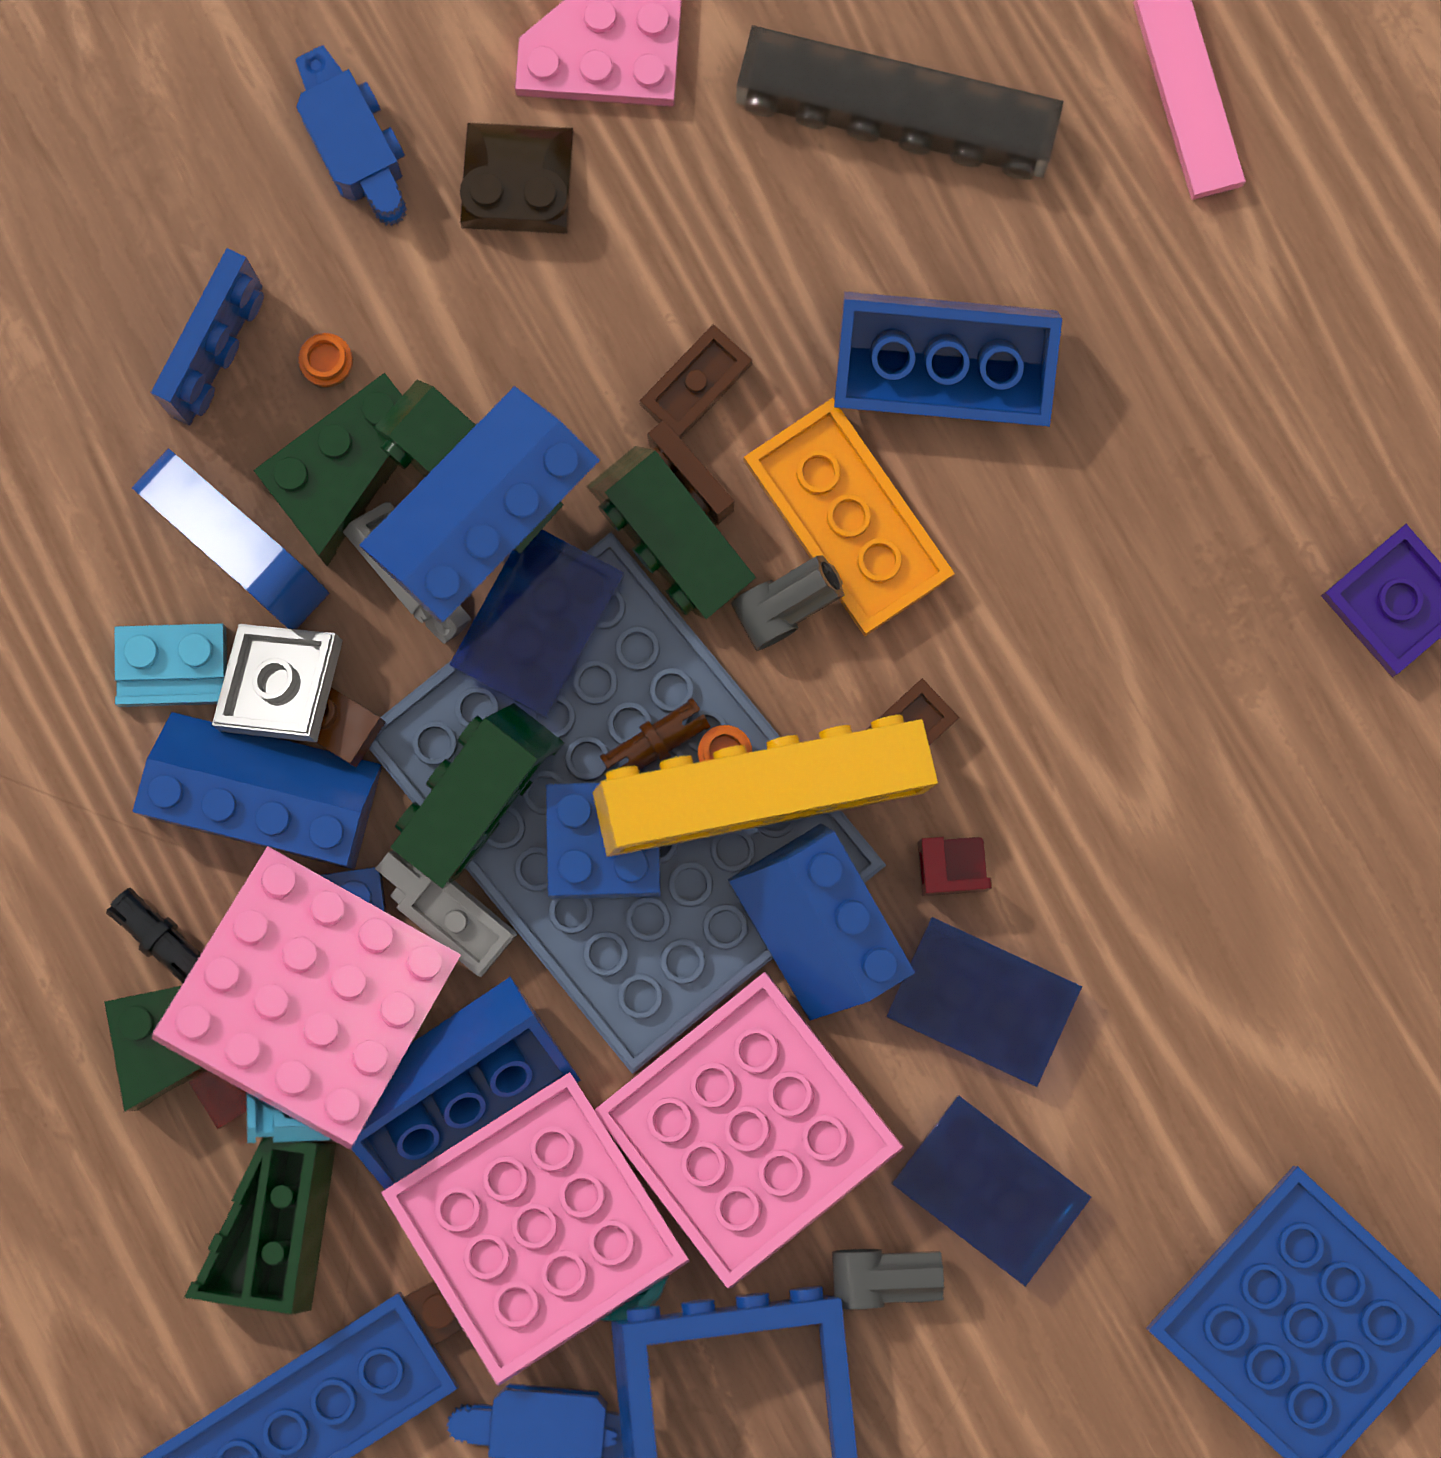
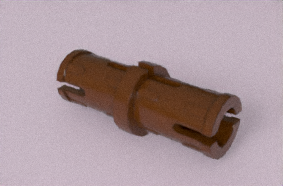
(658, 739)

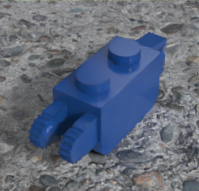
(348, 136)
(541, 1424)

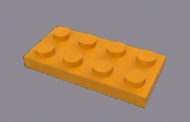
(850, 514)

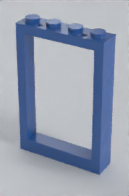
(703, 1320)

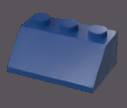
(821, 924)

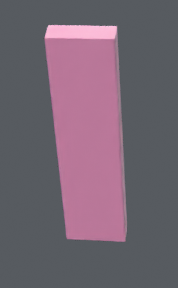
(1190, 96)

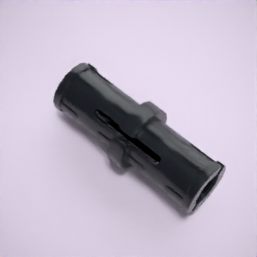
(154, 933)

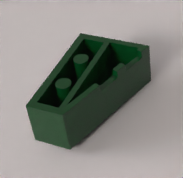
(425, 429)
(333, 468)
(670, 532)
(473, 792)
(142, 1064)
(273, 1232)

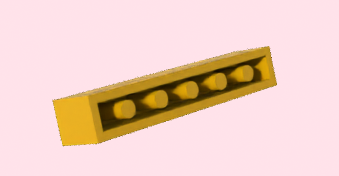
(763, 786)

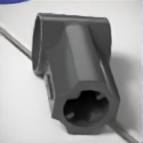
(776, 607)
(873, 1278)

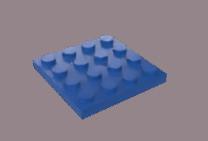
(1302, 1322)

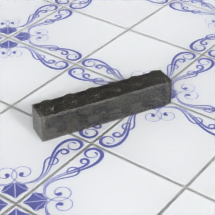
(898, 103)

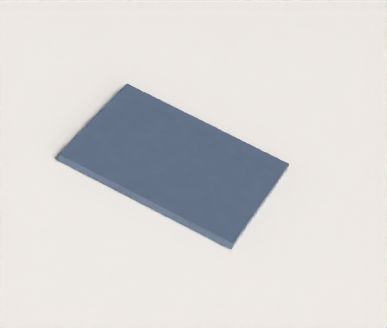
(627, 962)

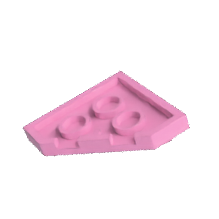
(602, 52)

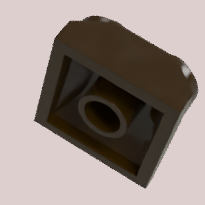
(516, 178)

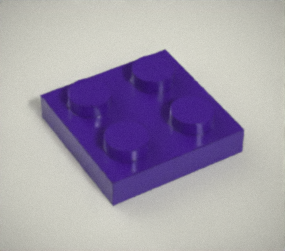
(1392, 600)

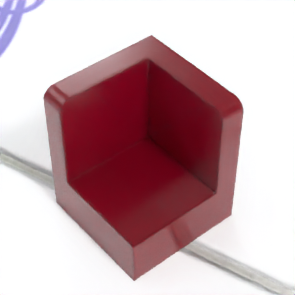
(952, 866)

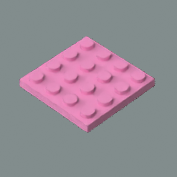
(306, 997)
(748, 1130)
(534, 1228)

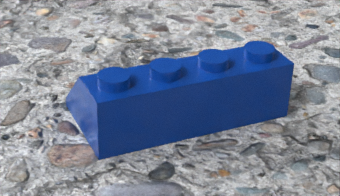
(947, 358)
(479, 503)
(258, 791)
(459, 1082)

